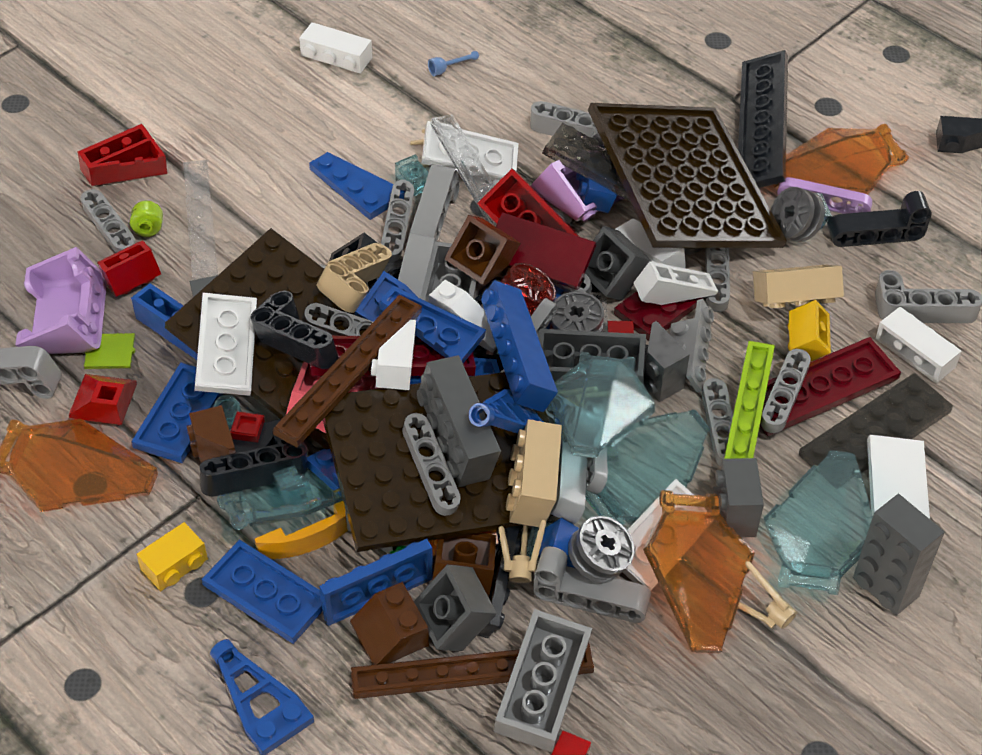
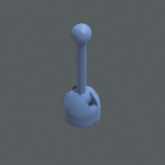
(438, 65)

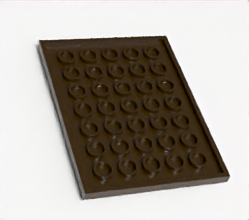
(685, 177)
(258, 273)
(381, 481)

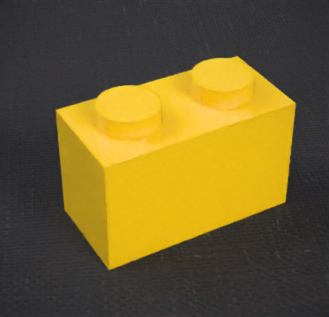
(810, 330)
(172, 556)

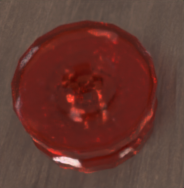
(533, 284)

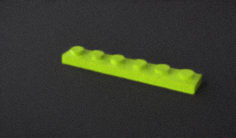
(750, 401)

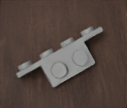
(694, 338)

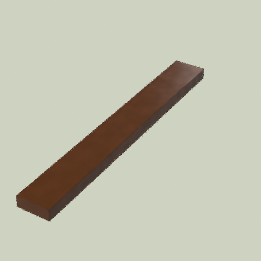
(344, 373)
(440, 673)

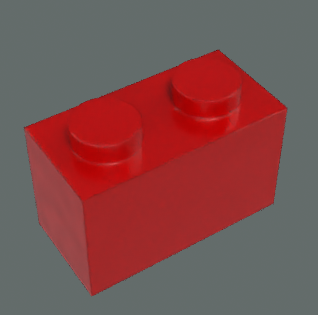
(129, 268)

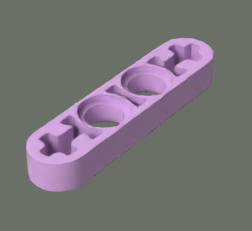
(829, 192)

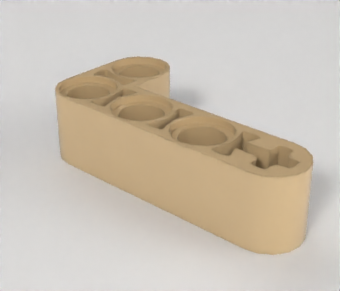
(347, 275)

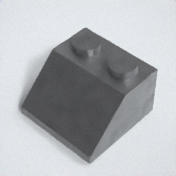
(665, 364)

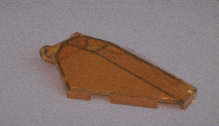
(846, 158)
(72, 464)
(698, 568)

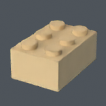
(798, 285)
(534, 473)

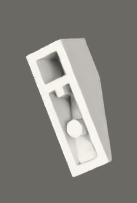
(672, 284)
(460, 303)
(395, 359)

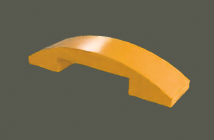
(278, 546)

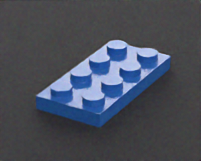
(165, 427)
(265, 591)
(349, 593)

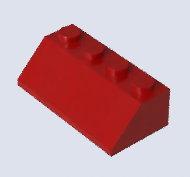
(518, 198)

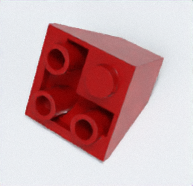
(103, 399)

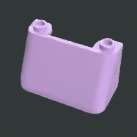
(560, 188)
(68, 304)

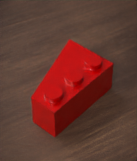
(123, 158)

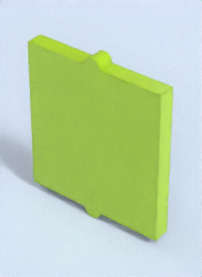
(113, 353)

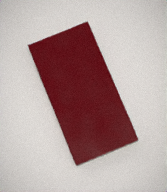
(552, 251)

